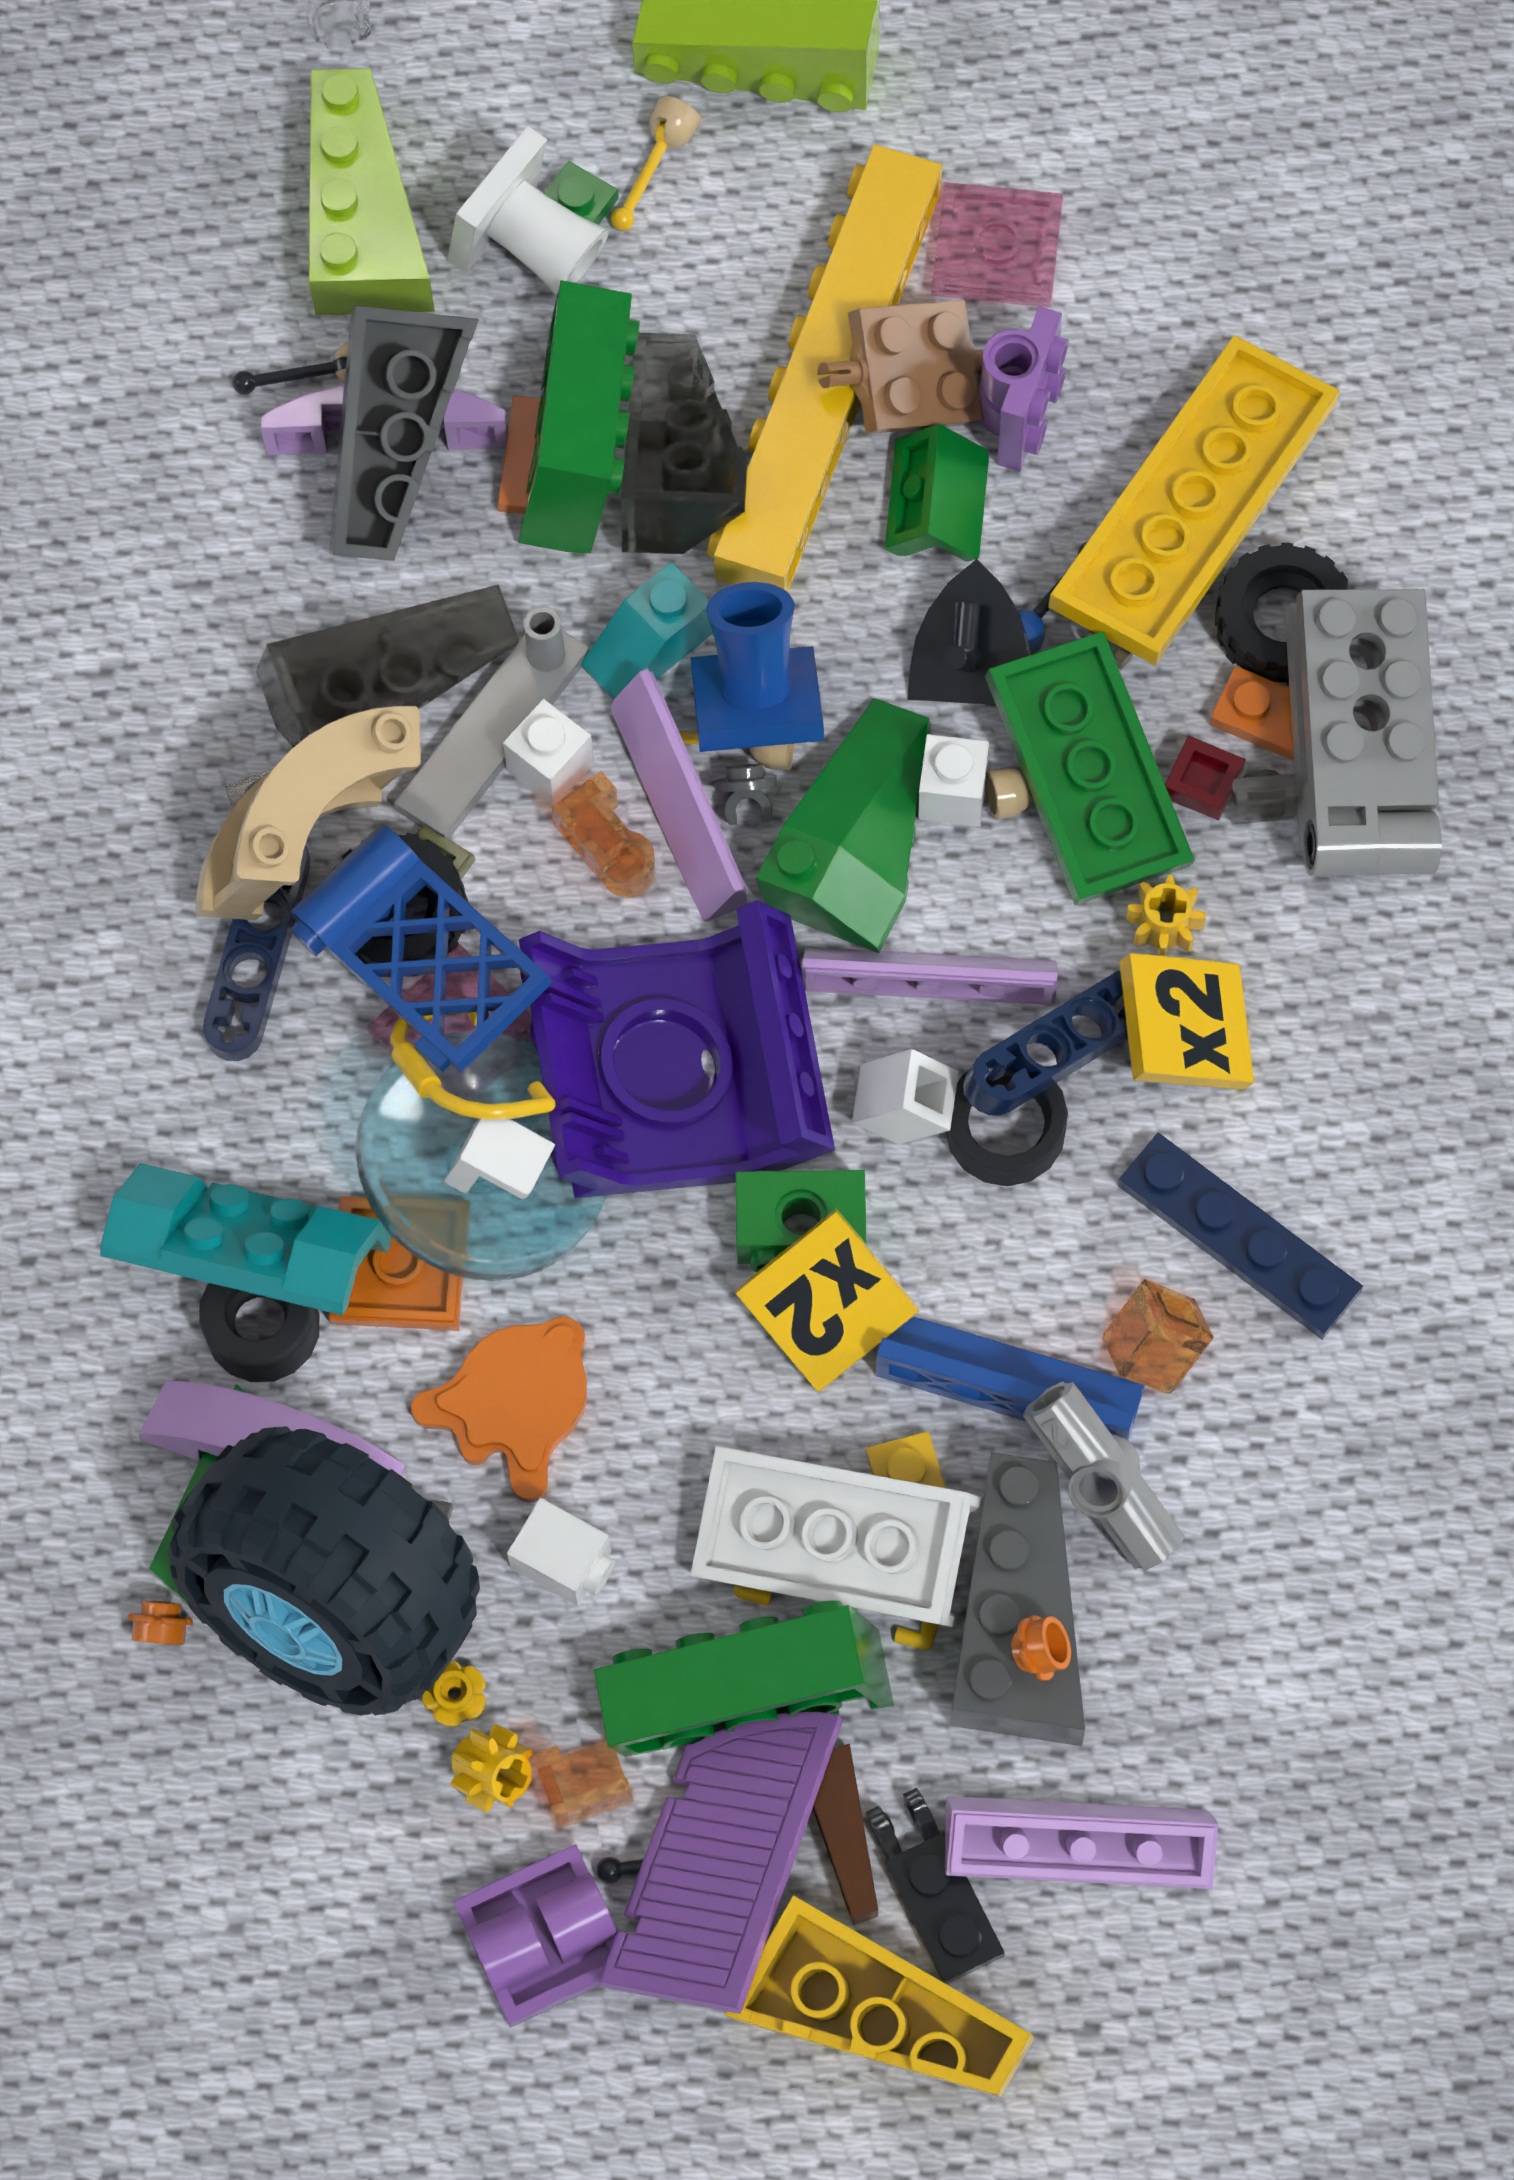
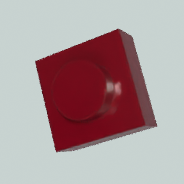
(1203, 777)

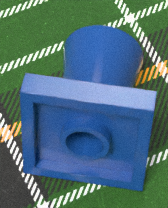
(757, 684)

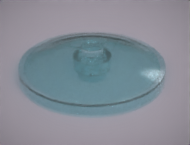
(410, 1146)

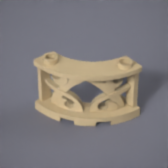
(324, 773)

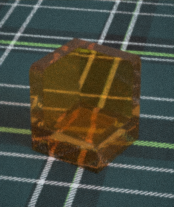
(1157, 1336)
(582, 1782)

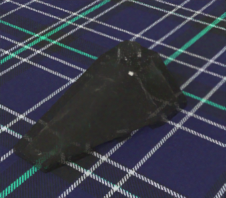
(680, 451)
(382, 660)

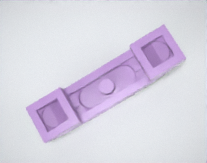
(304, 423)
(207, 1418)

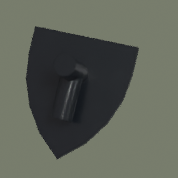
(964, 636)

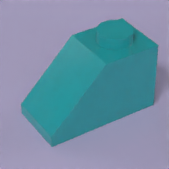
(649, 631)

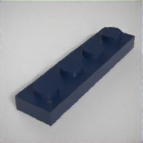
(1240, 1235)

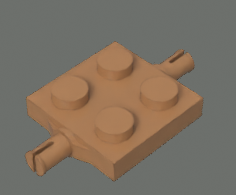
(911, 366)

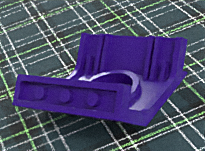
(625, 1052)

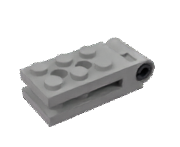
(1360, 790)

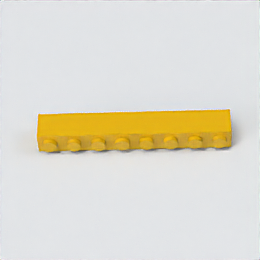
(807, 423)

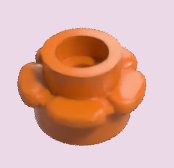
(159, 1623)
(1041, 1646)

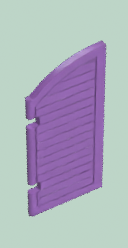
(721, 1862)

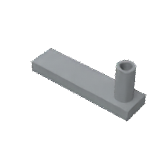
(473, 749)

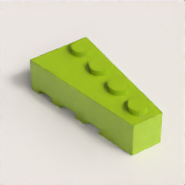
(763, 46)
(358, 209)

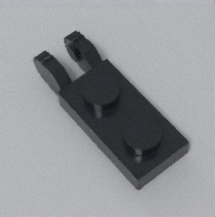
(938, 1904)

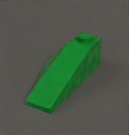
(852, 834)

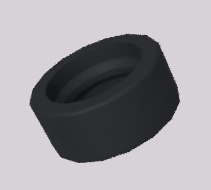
(1015, 1168)

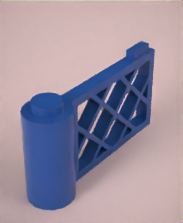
(357, 905)

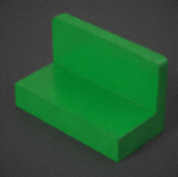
(937, 494)

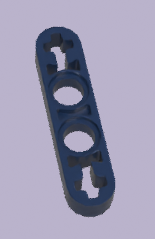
(250, 943)
(1060, 1036)

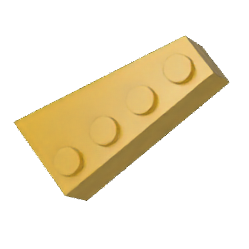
(867, 2002)

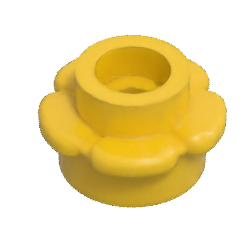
(466, 1707)

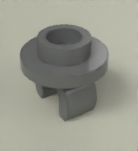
(746, 782)

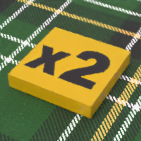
(1186, 1021)
(827, 1300)

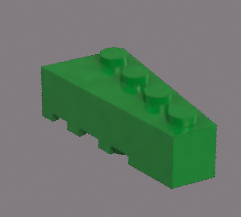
(580, 417)
(741, 1678)

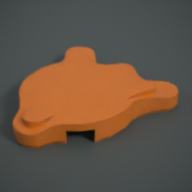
(514, 1398)

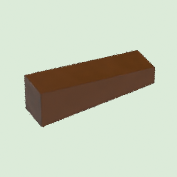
(843, 1832)

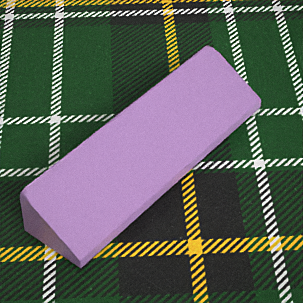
(678, 798)
(929, 975)
(1079, 1842)

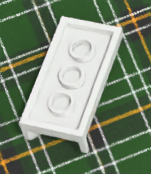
(833, 1535)

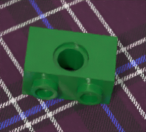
(772, 1197)

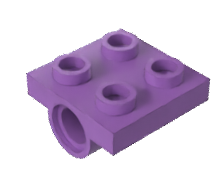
(1018, 381)
(540, 1934)

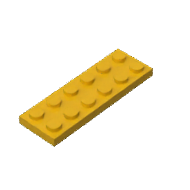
(1194, 500)

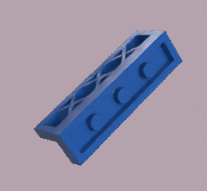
(1005, 1376)

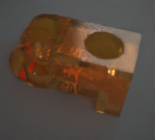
(613, 853)

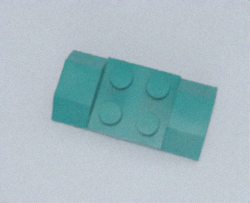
(239, 1238)

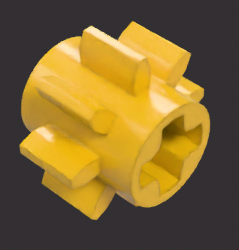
(1162, 934)
(491, 1768)

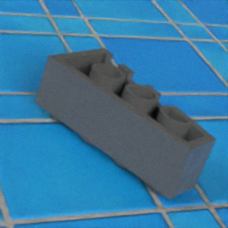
(392, 412)
(1017, 1575)

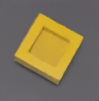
(907, 1460)

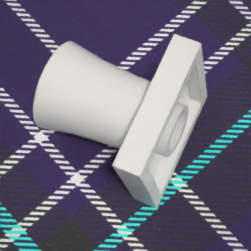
(525, 220)

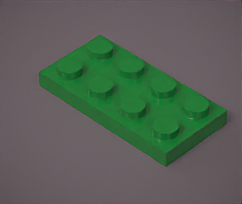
(1089, 768)

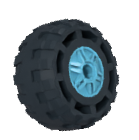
(324, 1570)

